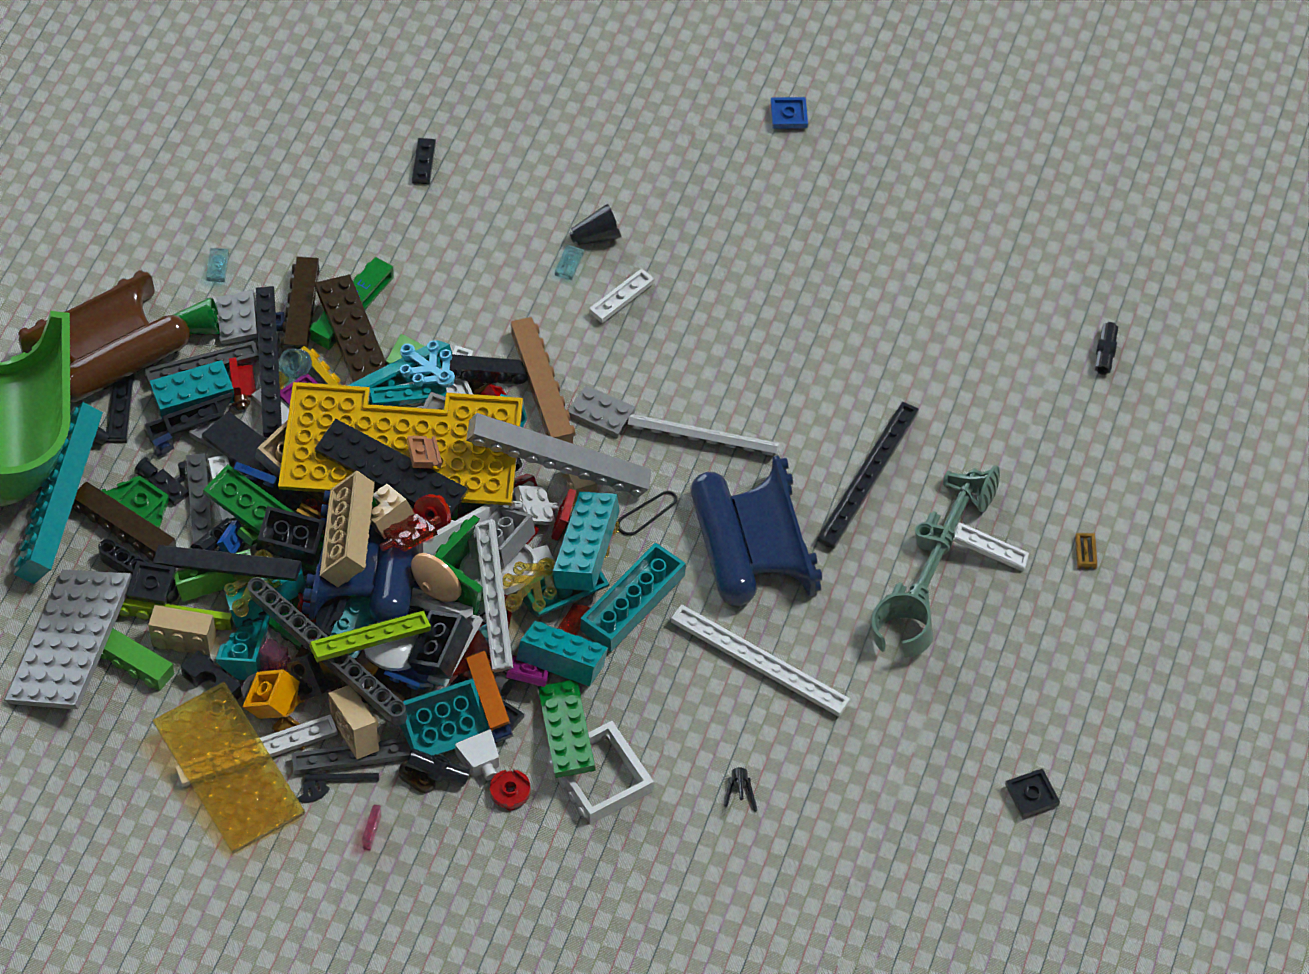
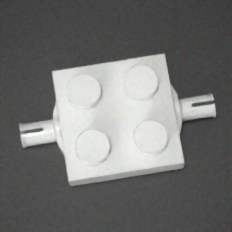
(535, 502)

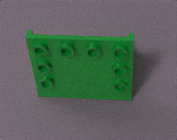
(452, 555)

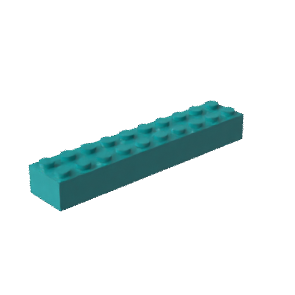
(57, 497)

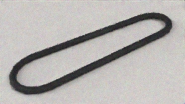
(642, 505)

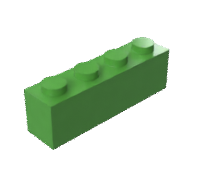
(199, 583)
(137, 660)

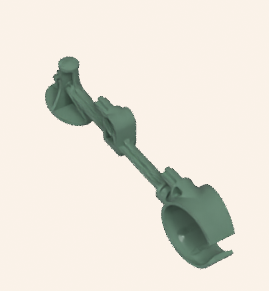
(938, 540)

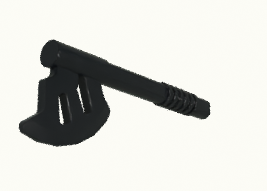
(311, 780)

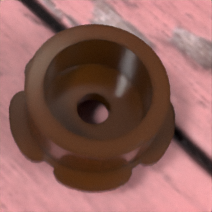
(241, 402)

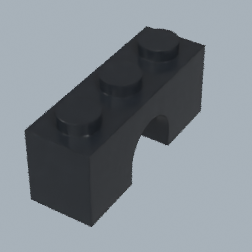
(201, 669)

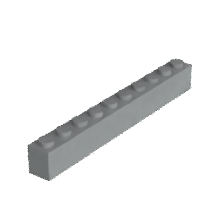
(558, 455)

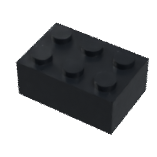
(290, 535)
(441, 647)

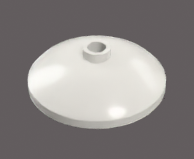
(392, 655)

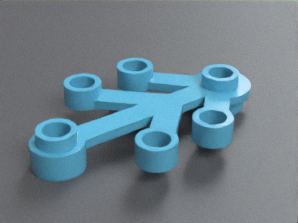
(443, 377)

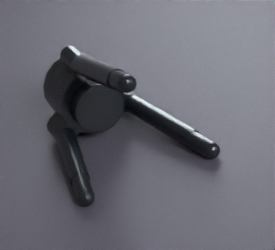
(740, 780)

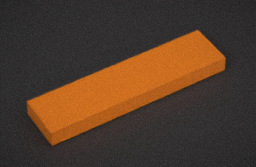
(488, 690)

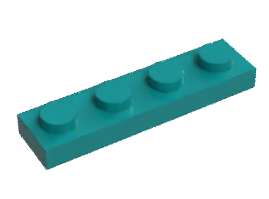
(404, 394)

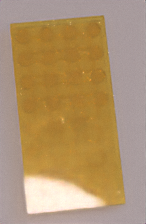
(228, 767)

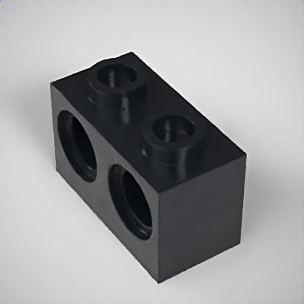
(312, 675)

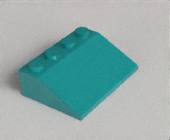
(444, 718)

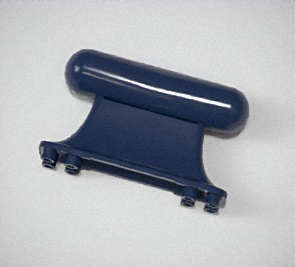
(752, 534)
(385, 579)

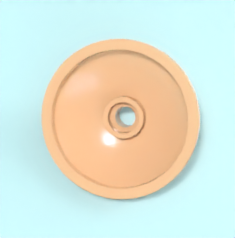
(435, 578)

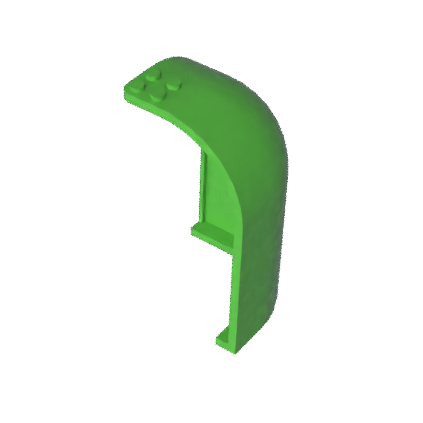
(34, 411)

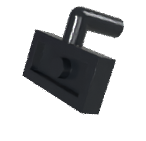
(172, 485)

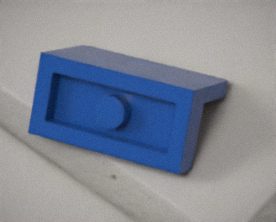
(230, 540)

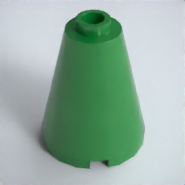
(201, 317)

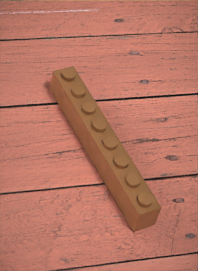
(541, 380)

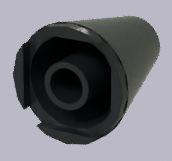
(596, 227)

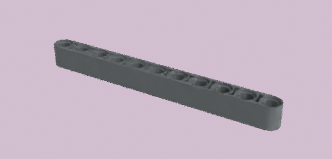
(344, 670)

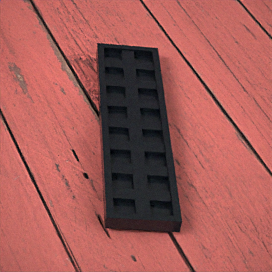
(386, 466)

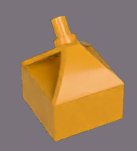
(273, 694)

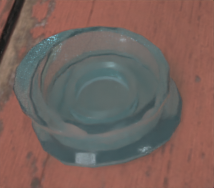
(295, 363)

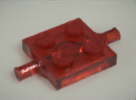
(410, 532)

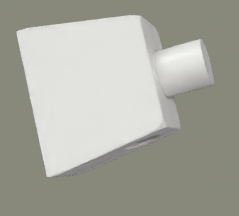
(479, 754)

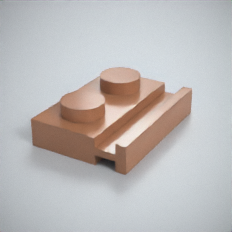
(423, 452)

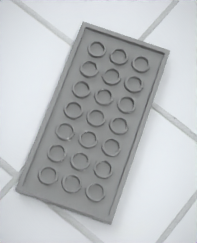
(69, 639)

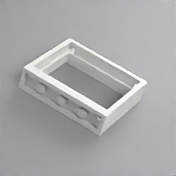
(643, 788)

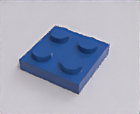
(789, 112)

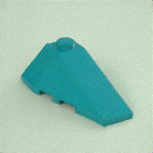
(241, 651)

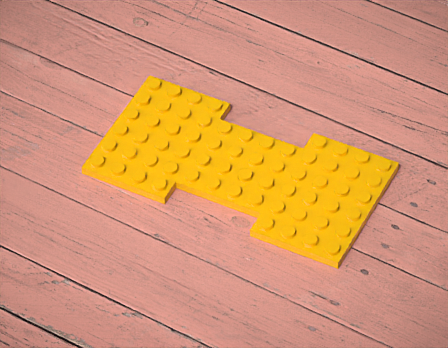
(478, 468)

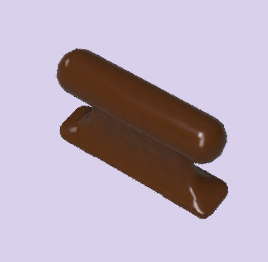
(113, 336)

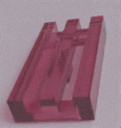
(371, 827)

